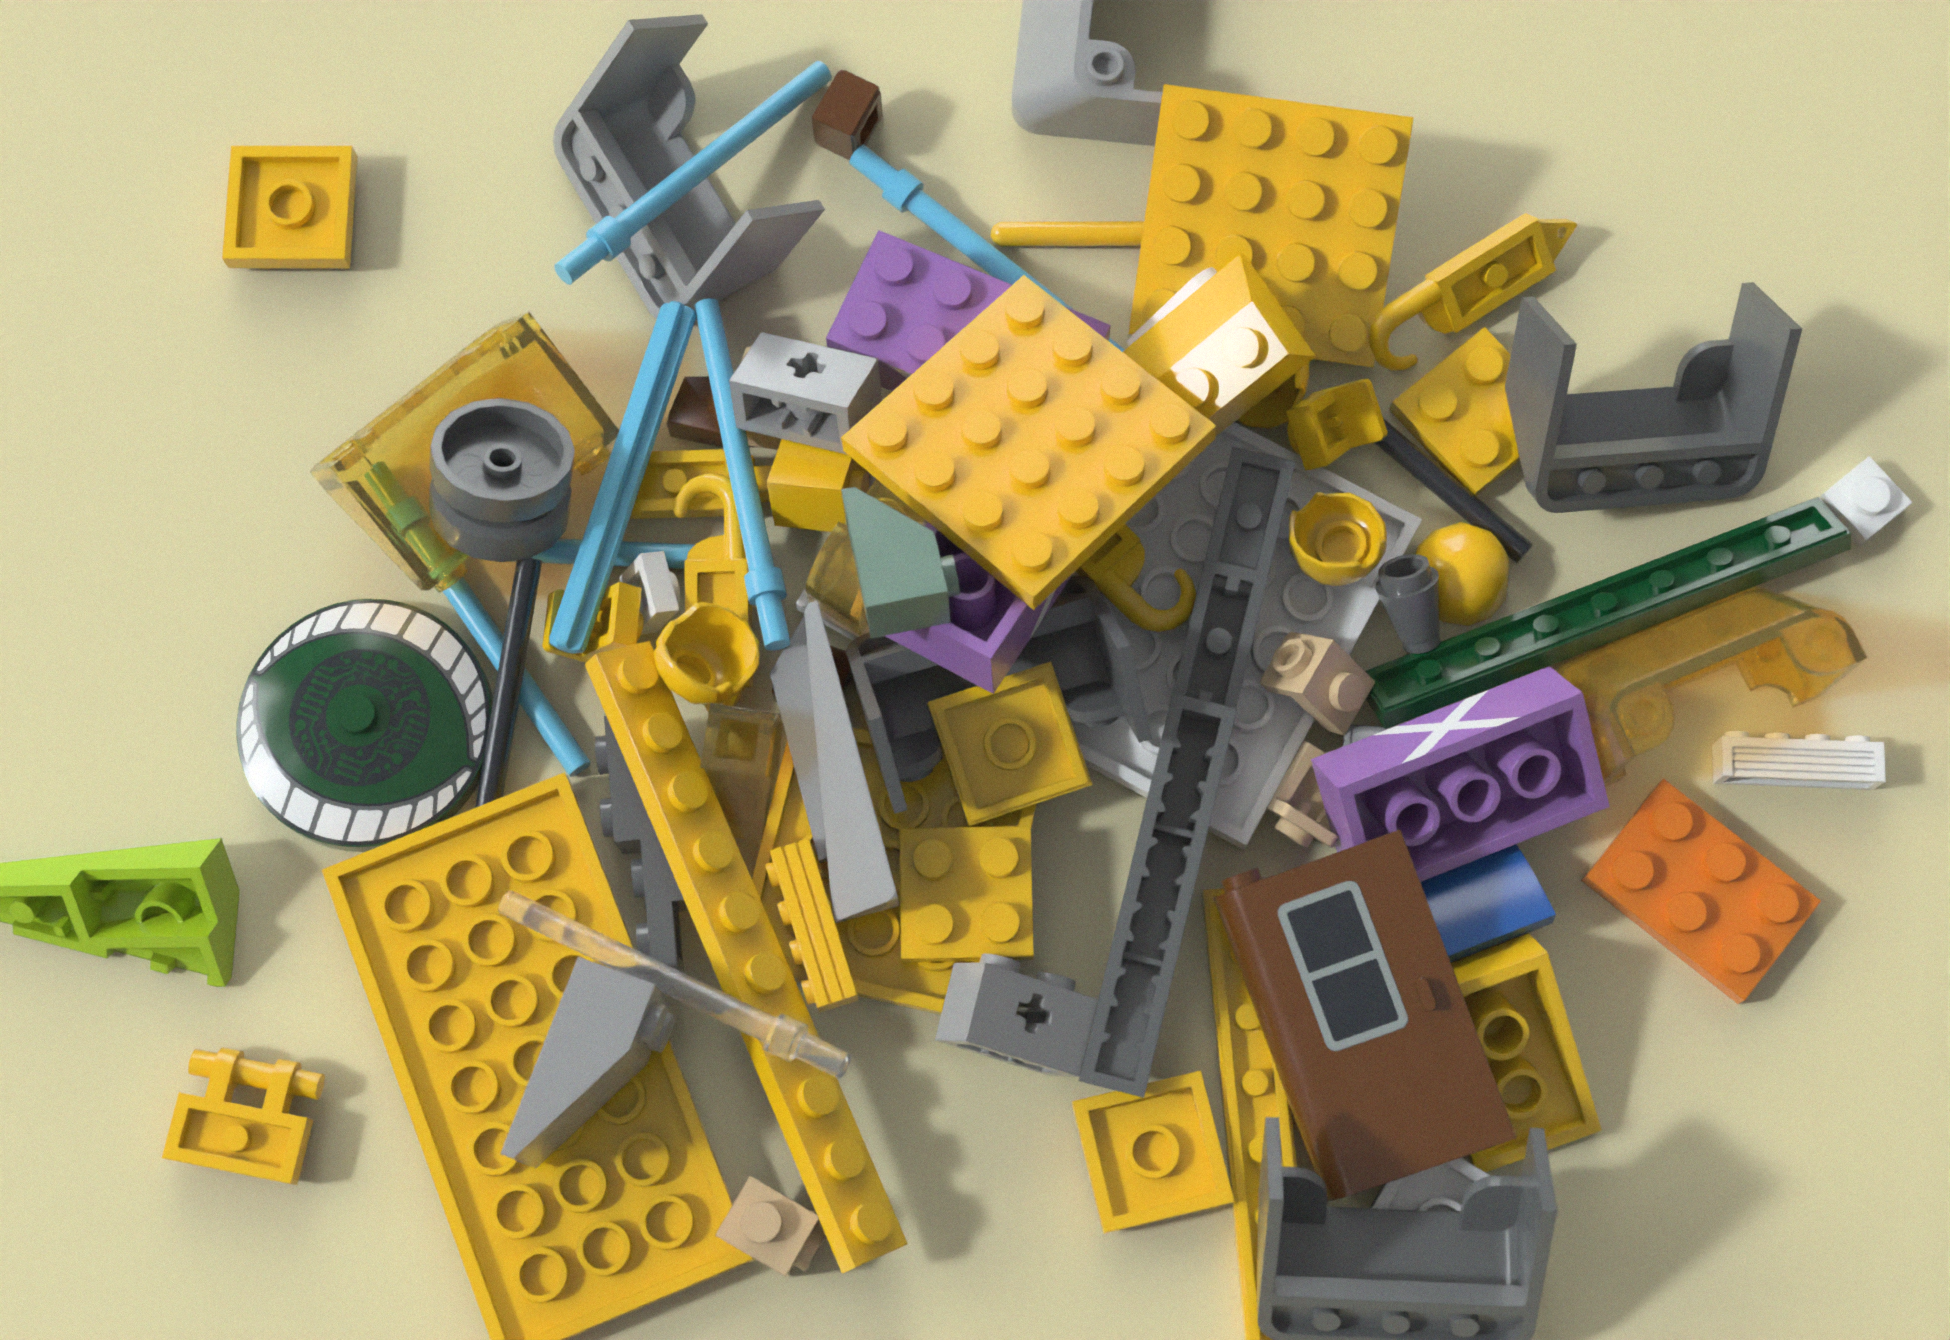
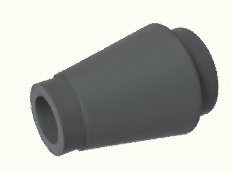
(1411, 600)

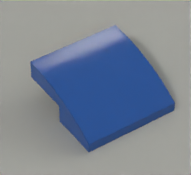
(1487, 902)

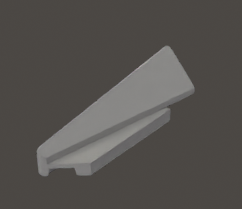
(831, 773)

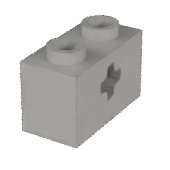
(803, 391)
(982, 1016)

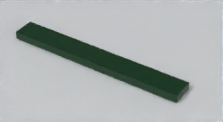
(1606, 611)

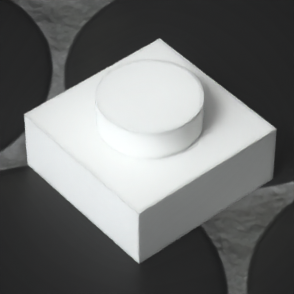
(1865, 500)
(659, 589)

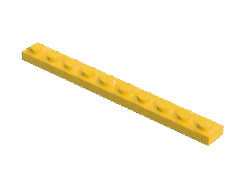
(743, 951)

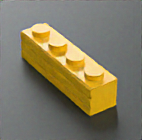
(813, 924)

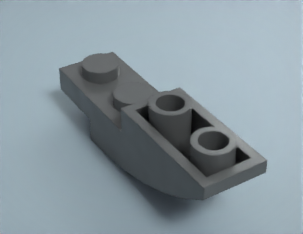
(628, 822)

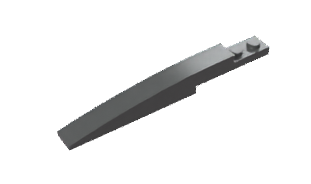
(1187, 773)

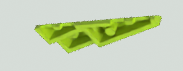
(144, 902)

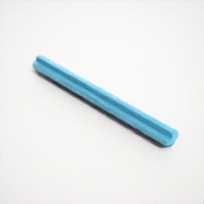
(622, 478)

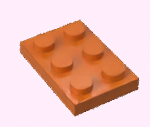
(1701, 891)

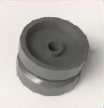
(500, 479)

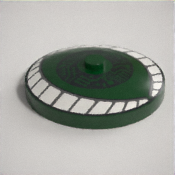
(364, 724)

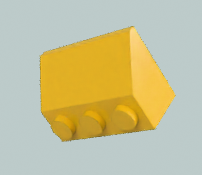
(1224, 345)

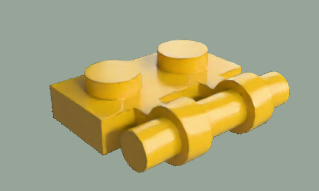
(242, 1137)

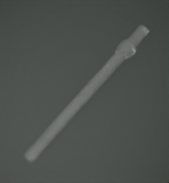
(781, 1034)

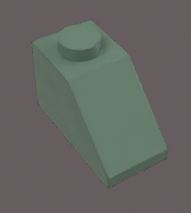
(897, 567)

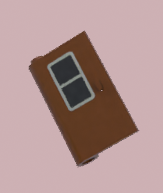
(1366, 1051)

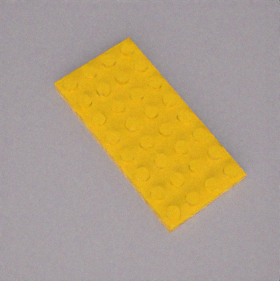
(463, 1017)

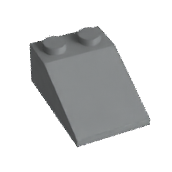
(590, 1053)

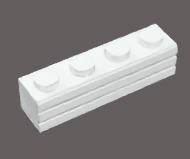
(1798, 762)

